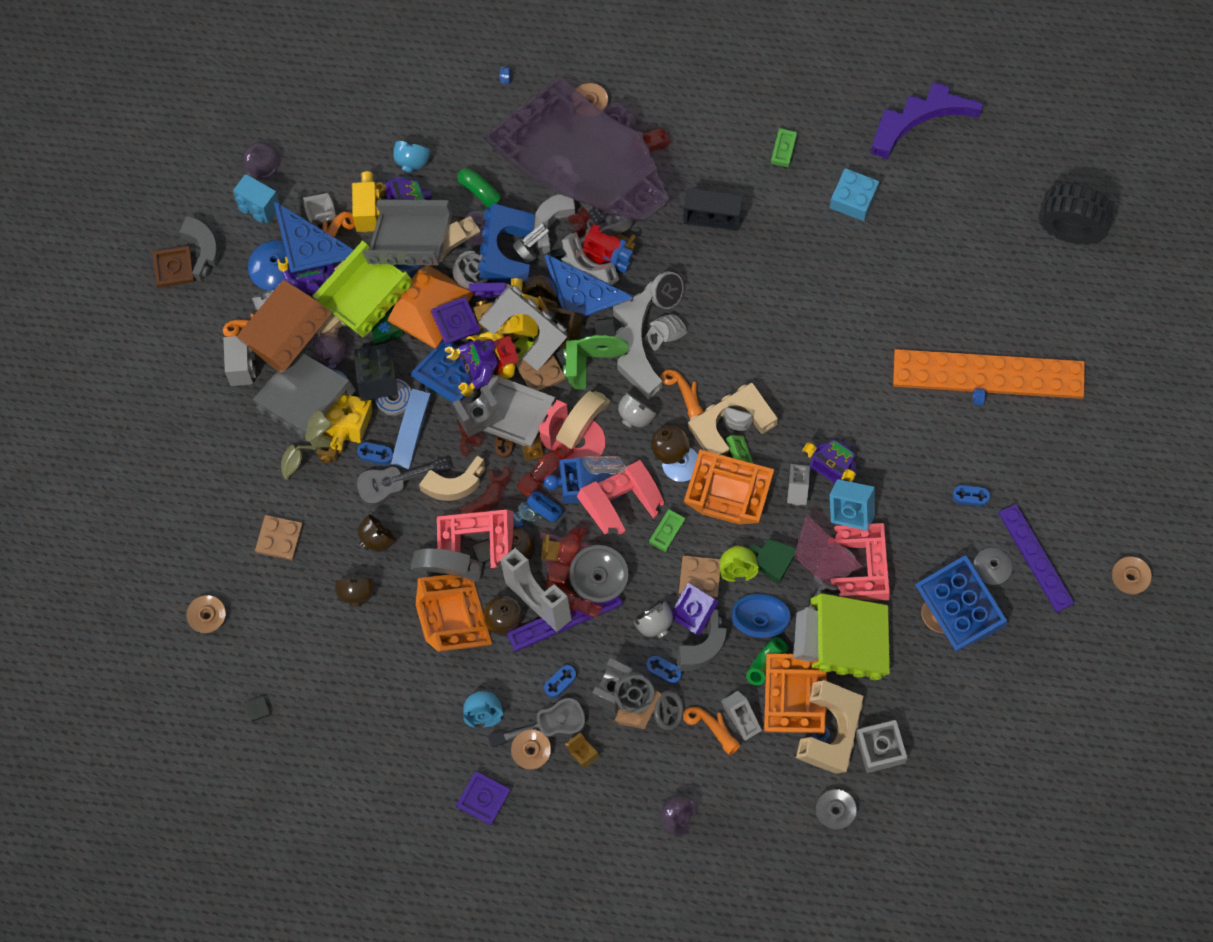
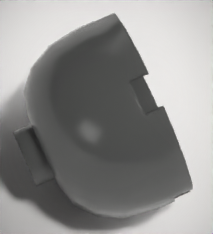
(633, 692)

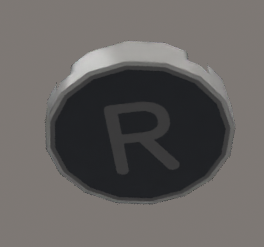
(667, 290)

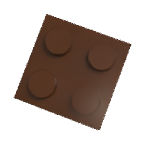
(173, 266)

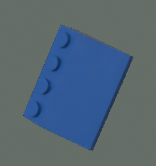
(961, 604)

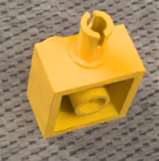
(364, 203)
(520, 324)
(348, 420)

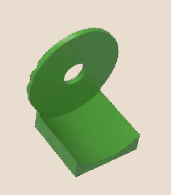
(578, 350)

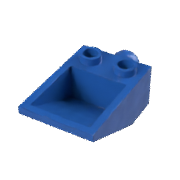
(578, 478)

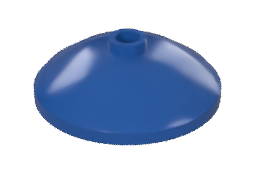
(262, 270)
(760, 615)

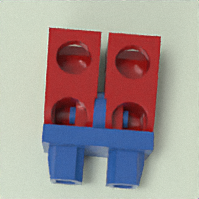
(606, 249)

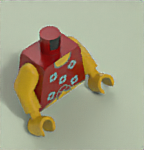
(504, 353)

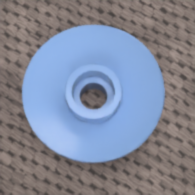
(684, 471)

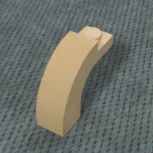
(459, 233)
(580, 418)
(454, 488)

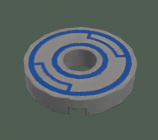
(398, 406)

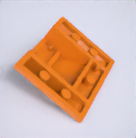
(427, 291)
(728, 488)
(451, 613)
(788, 696)

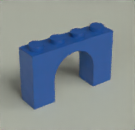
(493, 264)

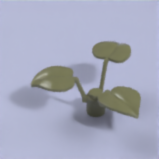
(314, 434)

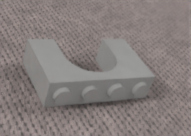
(512, 303)
(549, 605)
(806, 635)

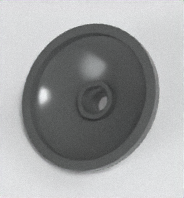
(603, 562)

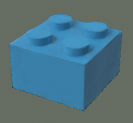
(854, 194)
(255, 199)
(852, 504)

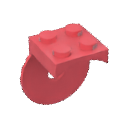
(550, 428)

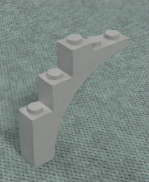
(635, 365)

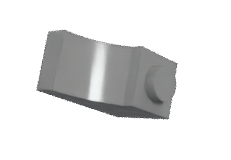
(798, 484)
(741, 715)

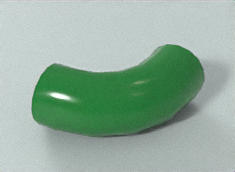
(478, 186)
(757, 672)

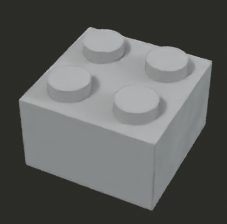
(238, 362)
(881, 746)

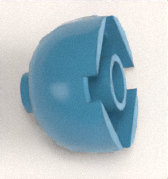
(410, 156)
(482, 708)

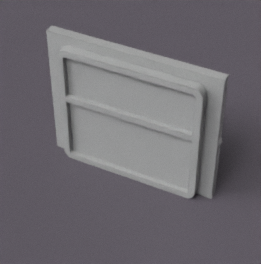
(520, 410)

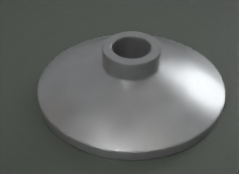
(988, 573)
(840, 800)

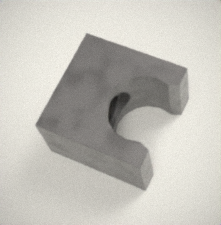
(484, 404)
(600, 694)

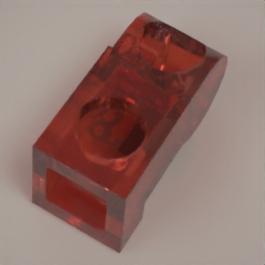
(656, 139)

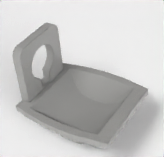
(319, 208)
(668, 329)
(737, 419)

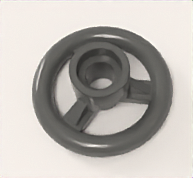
(664, 710)

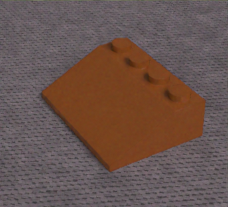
(283, 325)

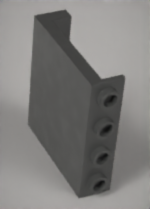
(409, 232)
(300, 392)

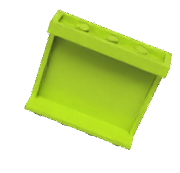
(362, 291)
(852, 637)

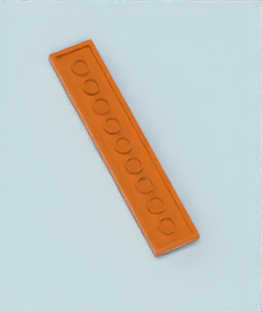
(989, 373)

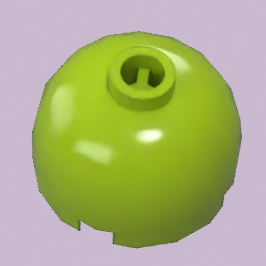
(738, 562)

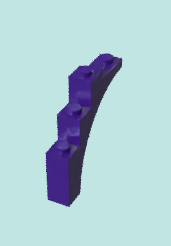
(938, 103)

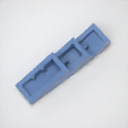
(410, 429)

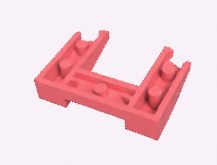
(597, 496)
(498, 523)
(876, 584)

